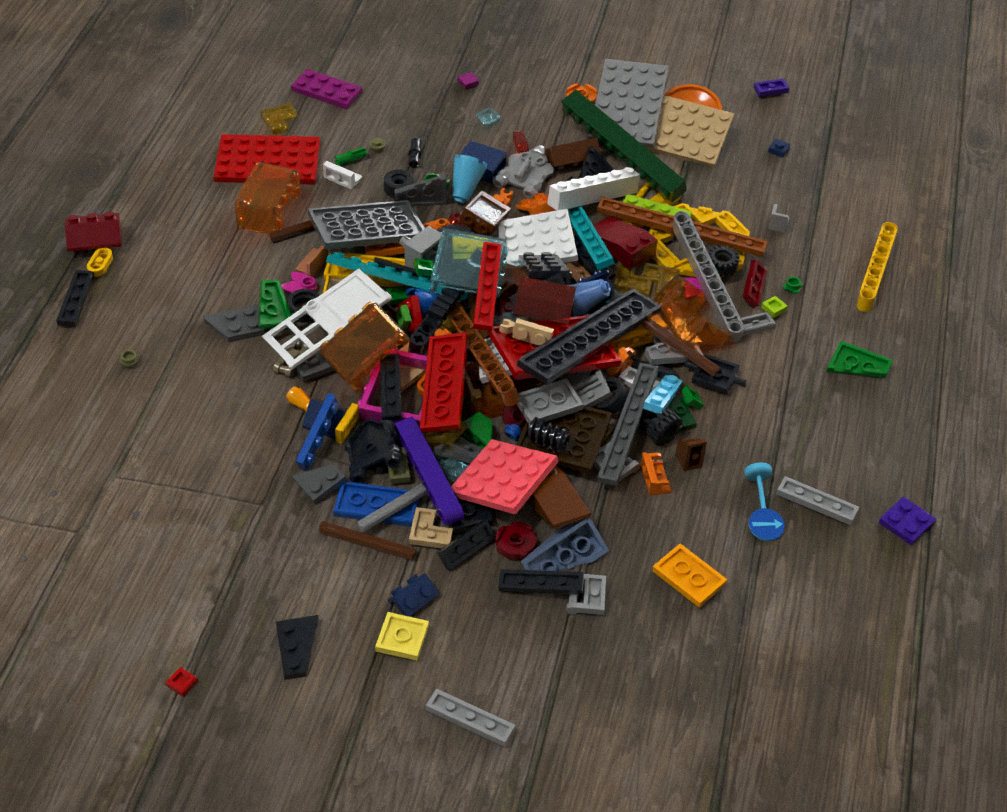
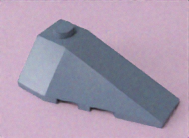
(567, 548)

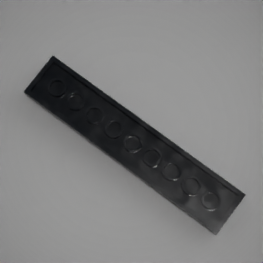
(588, 336)

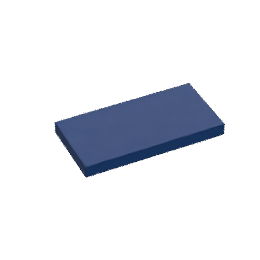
(360, 500)

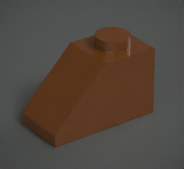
(691, 453)

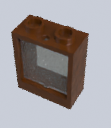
(484, 214)

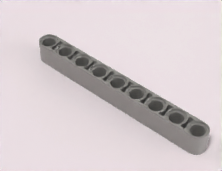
(707, 276)

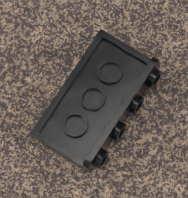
(544, 266)

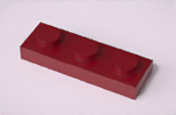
(754, 283)

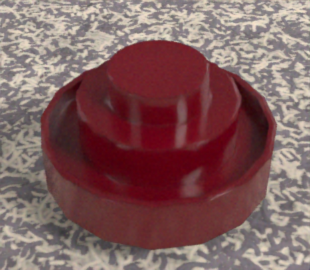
(513, 415)

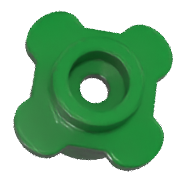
(793, 285)

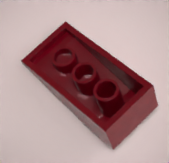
(626, 242)

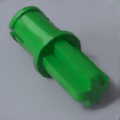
(350, 156)

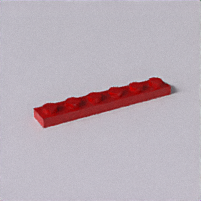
(487, 286)

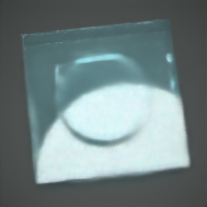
(488, 116)

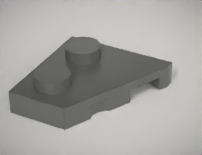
(459, 450)
(320, 481)

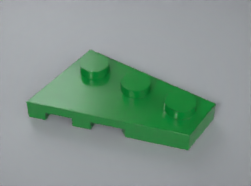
(272, 304)

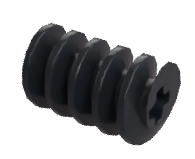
(548, 436)

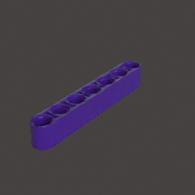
(429, 471)

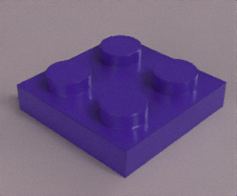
(907, 520)

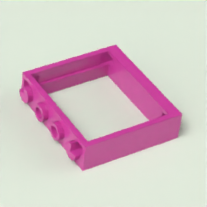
(366, 409)

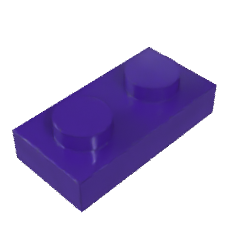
(771, 87)

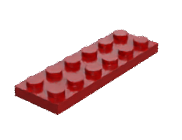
(444, 382)

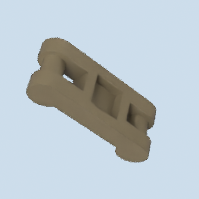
(282, 367)

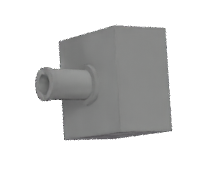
(421, 246)

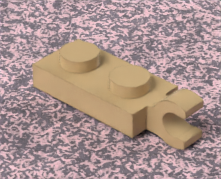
(527, 331)

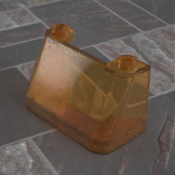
(680, 311)

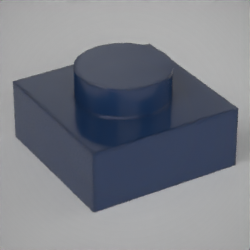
(779, 148)

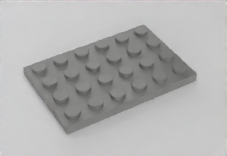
(633, 97)

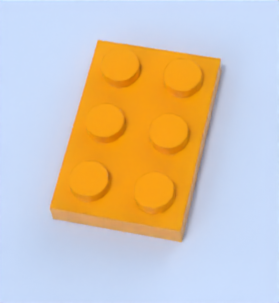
(689, 575)

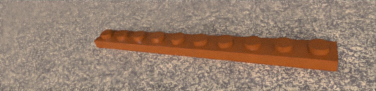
(665, 222)

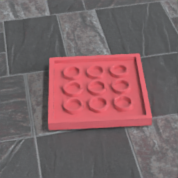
(503, 476)

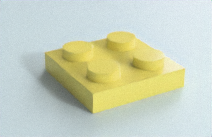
(402, 636)

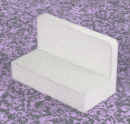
(340, 175)

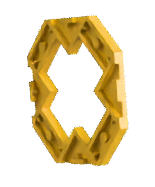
(703, 215)

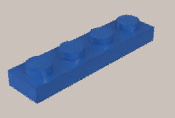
(315, 437)

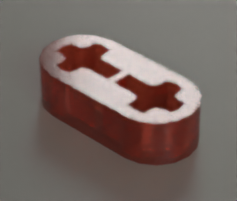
(520, 142)

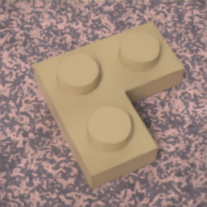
(425, 533)

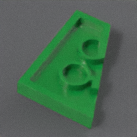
(858, 361)

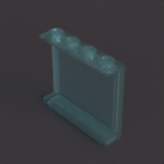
(460, 260)

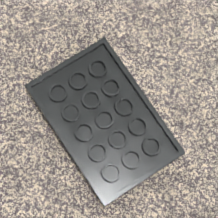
(365, 224)

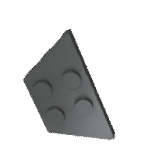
(236, 323)

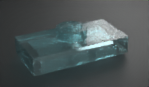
(508, 315)

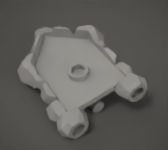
(525, 171)

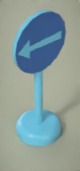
(764, 522)

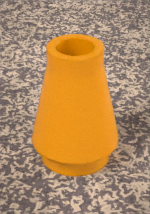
(298, 398)

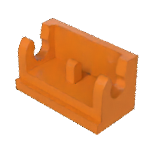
(654, 474)

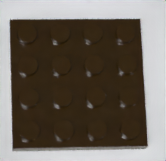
(587, 435)

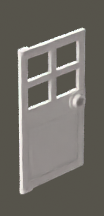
(330, 312)

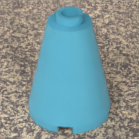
(466, 177)

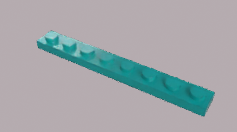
(590, 238)
(387, 273)

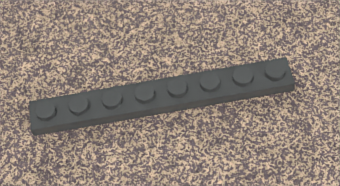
(627, 425)

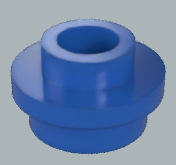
(513, 431)

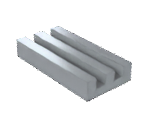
(756, 325)

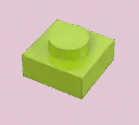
(774, 306)

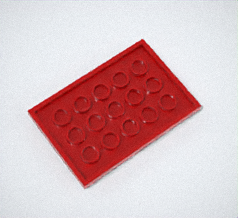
(241, 152)
(513, 349)

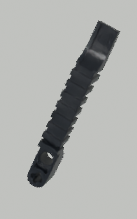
(435, 315)

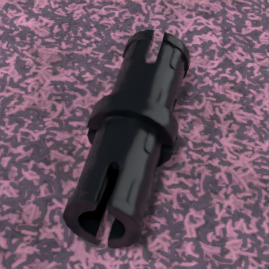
(414, 153)

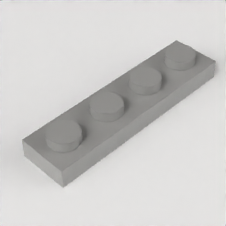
(817, 500)
(470, 717)

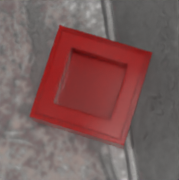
(181, 682)

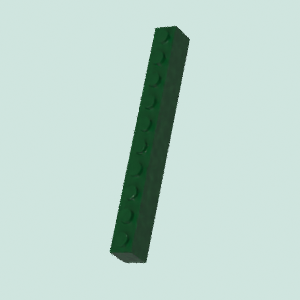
(624, 146)

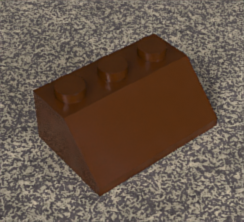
(570, 153)

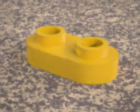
(100, 261)

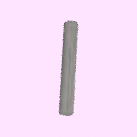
(391, 508)

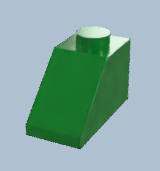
(479, 430)

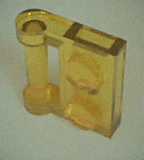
(445, 437)

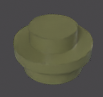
(377, 145)
(129, 358)

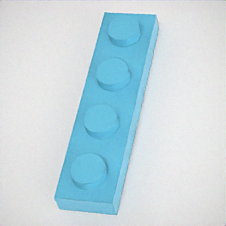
(663, 394)

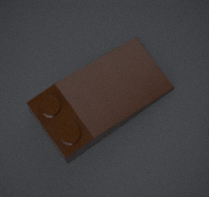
(558, 500)

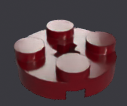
(513, 550)

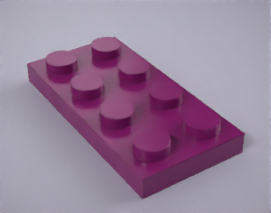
(326, 89)

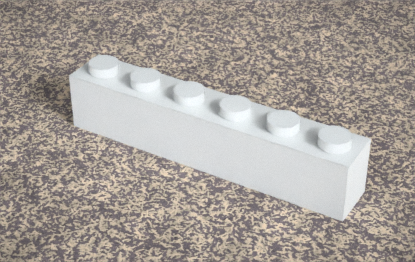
(593, 188)

